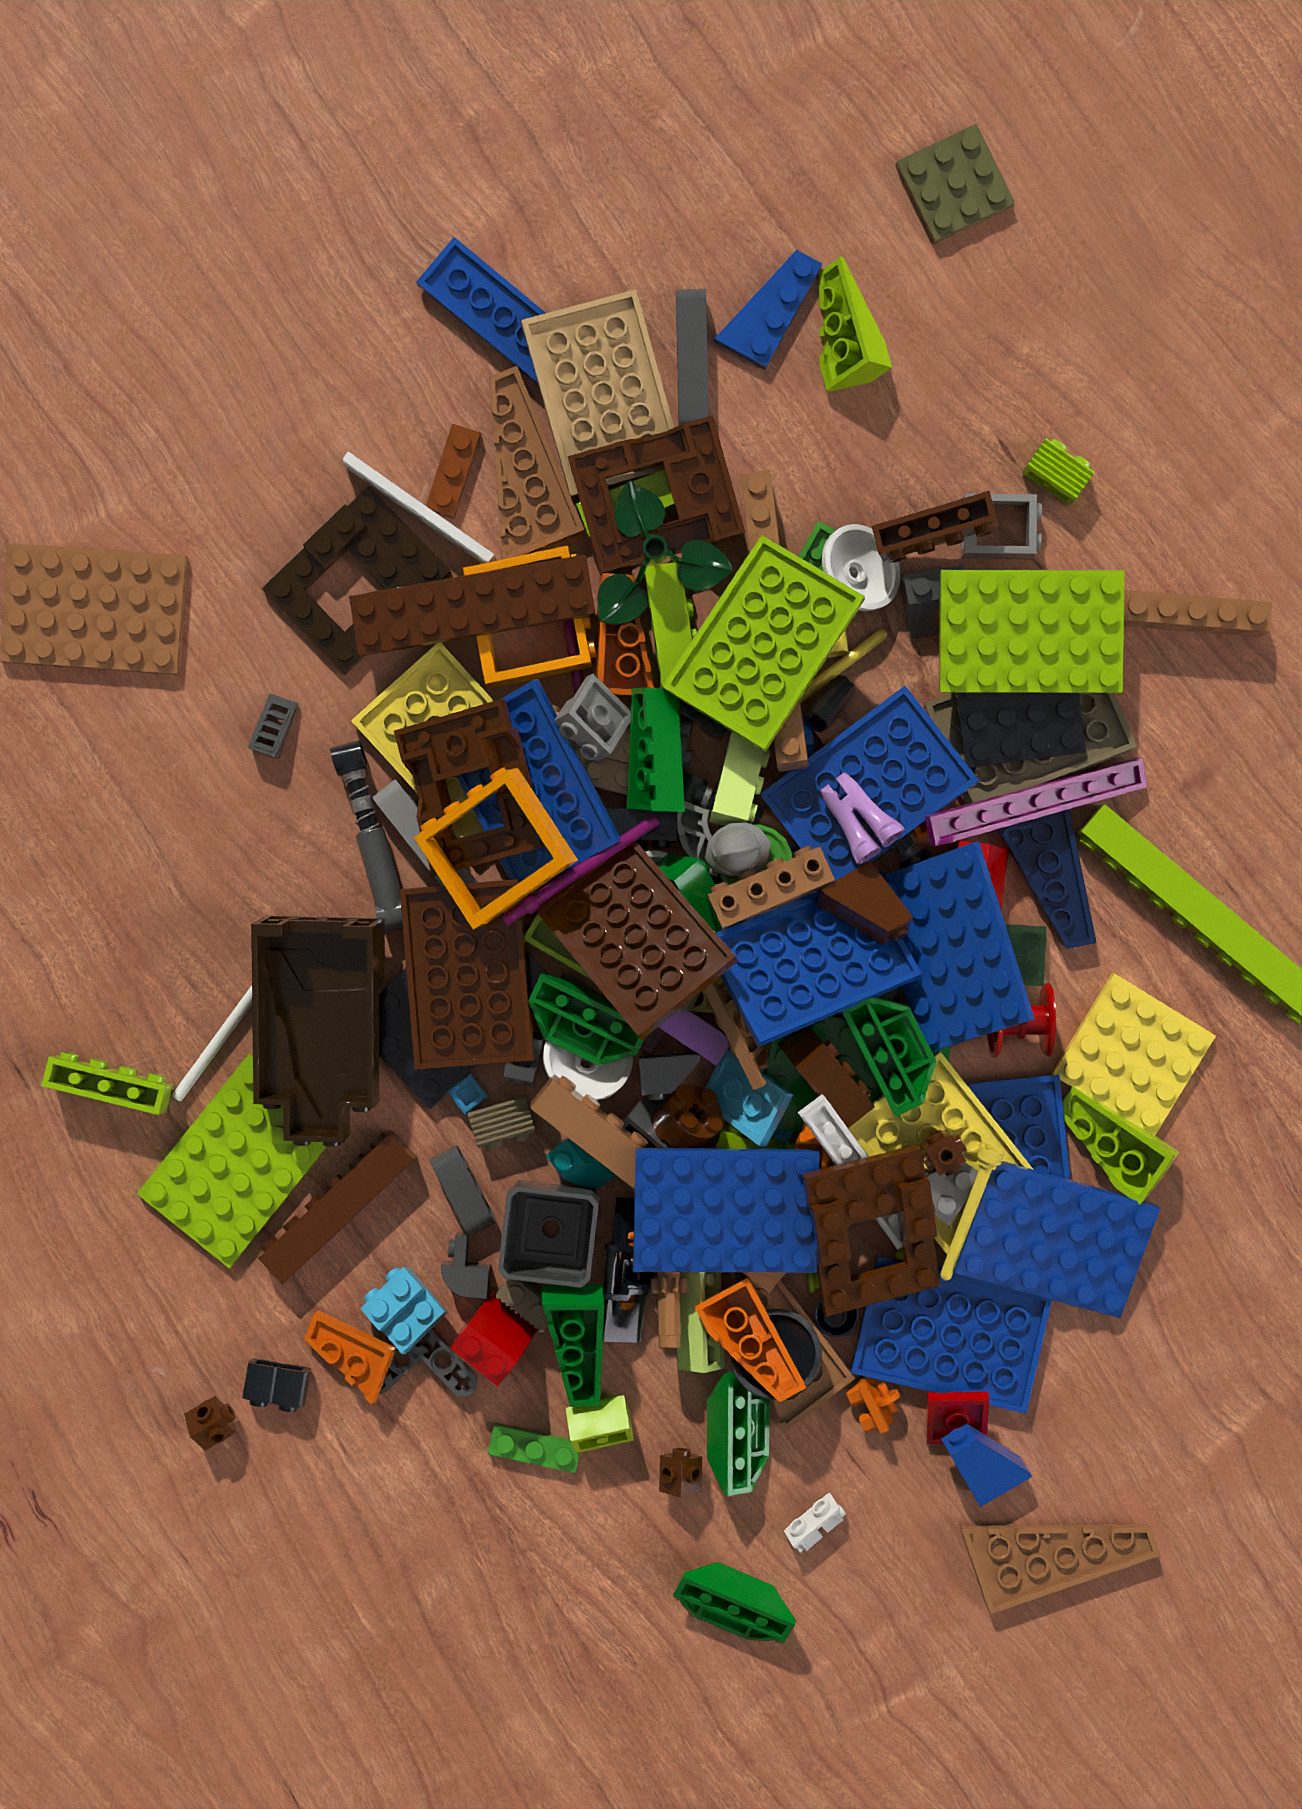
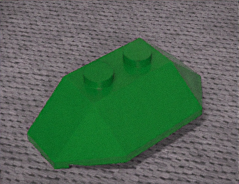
(581, 1021)
(893, 1051)
(736, 1435)
(735, 1603)

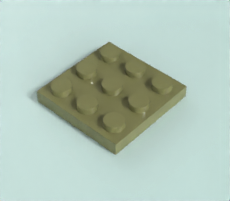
(955, 183)

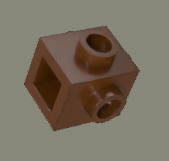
(936, 1144)
(210, 1423)
(680, 1473)

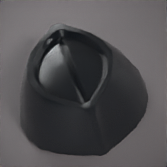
(837, 1324)

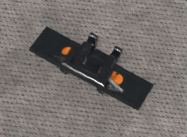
(626, 1301)

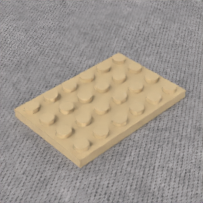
(597, 378)

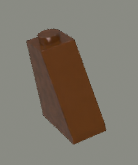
(867, 904)

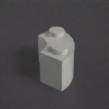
(694, 833)

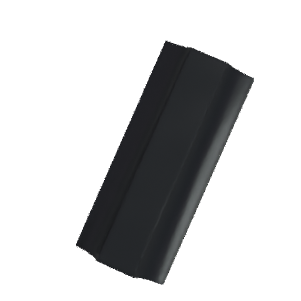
(829, 703)

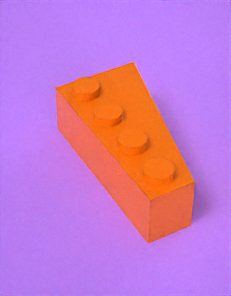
(621, 655)

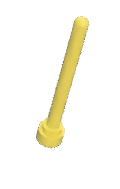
(845, 662)
(989, 1158)

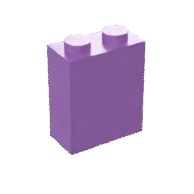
(697, 1035)

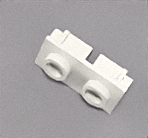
(804, 1530)

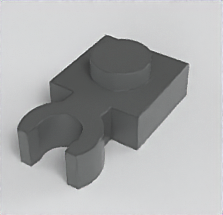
(685, 734)

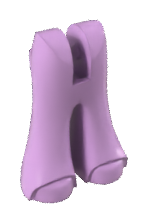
(860, 842)

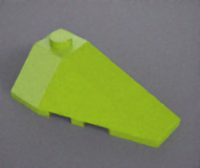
(851, 339)
(1122, 1149)

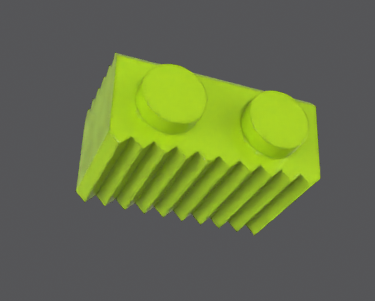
(1058, 471)

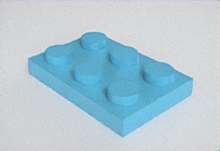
(748, 1110)

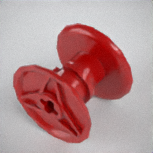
(1042, 1025)

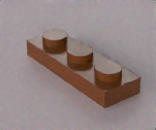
(453, 470)

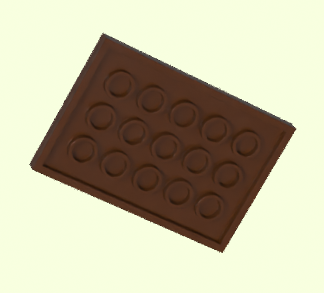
(637, 938)
(463, 982)

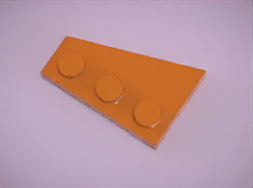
(354, 1352)

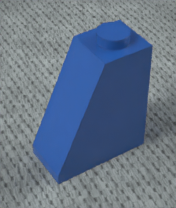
(984, 1463)

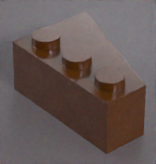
(826, 1075)

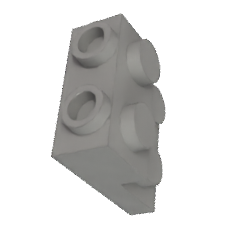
(593, 719)

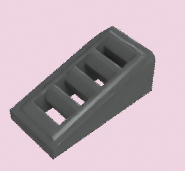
(258, 733)

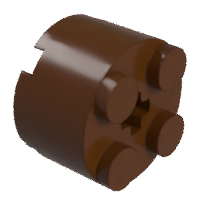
(688, 1117)

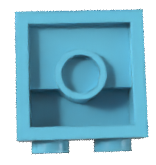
(403, 1308)

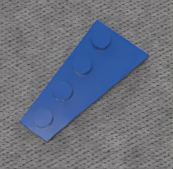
(768, 314)

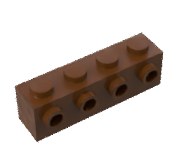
(936, 526)

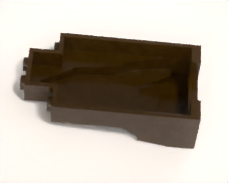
(316, 1021)

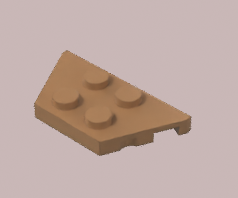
(741, 1042)

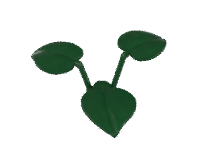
(700, 567)

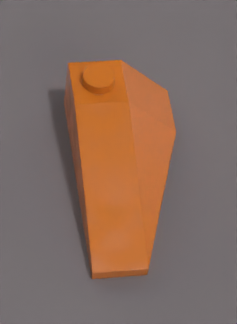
(746, 1332)

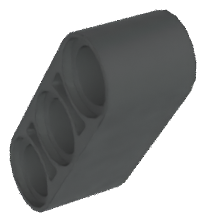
(463, 1190)

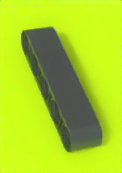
(692, 355)

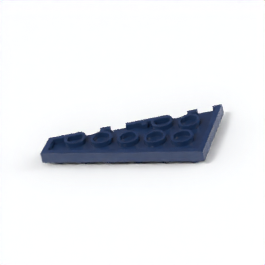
(1052, 867)

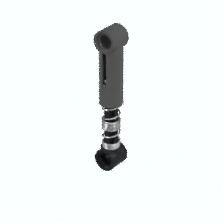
(372, 841)

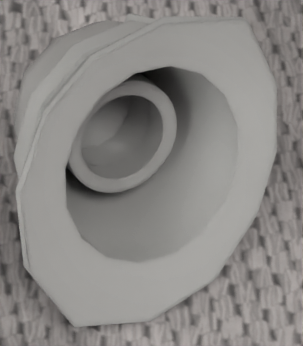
(737, 849)

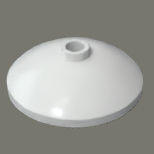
(854, 560)
(595, 1081)

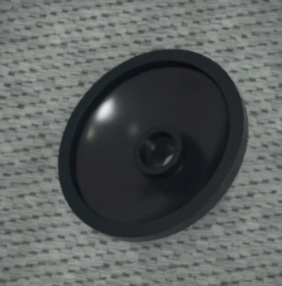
(801, 1345)

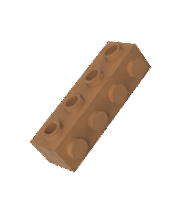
(770, 888)

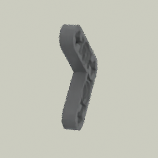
(418, 1352)

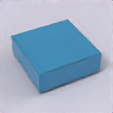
(467, 1094)

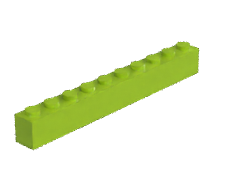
(1194, 908)

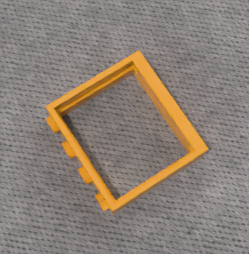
(485, 644)
(539, 819)

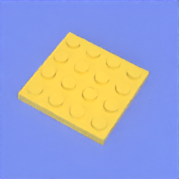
(1133, 1054)

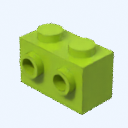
(600, 1425)

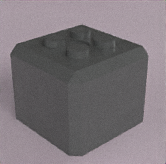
(533, 1255)

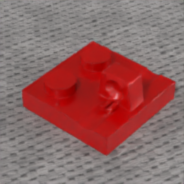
(953, 1411)

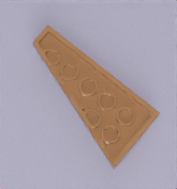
(530, 486)
(832, 1373)
(1038, 1560)

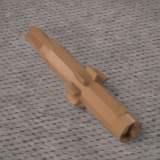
(669, 1289)

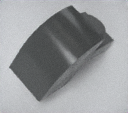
(525, 1071)
(462, 1277)

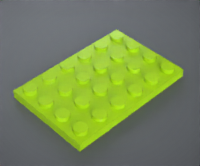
(1031, 631)
(763, 643)
(229, 1170)

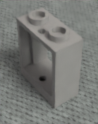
(1033, 539)

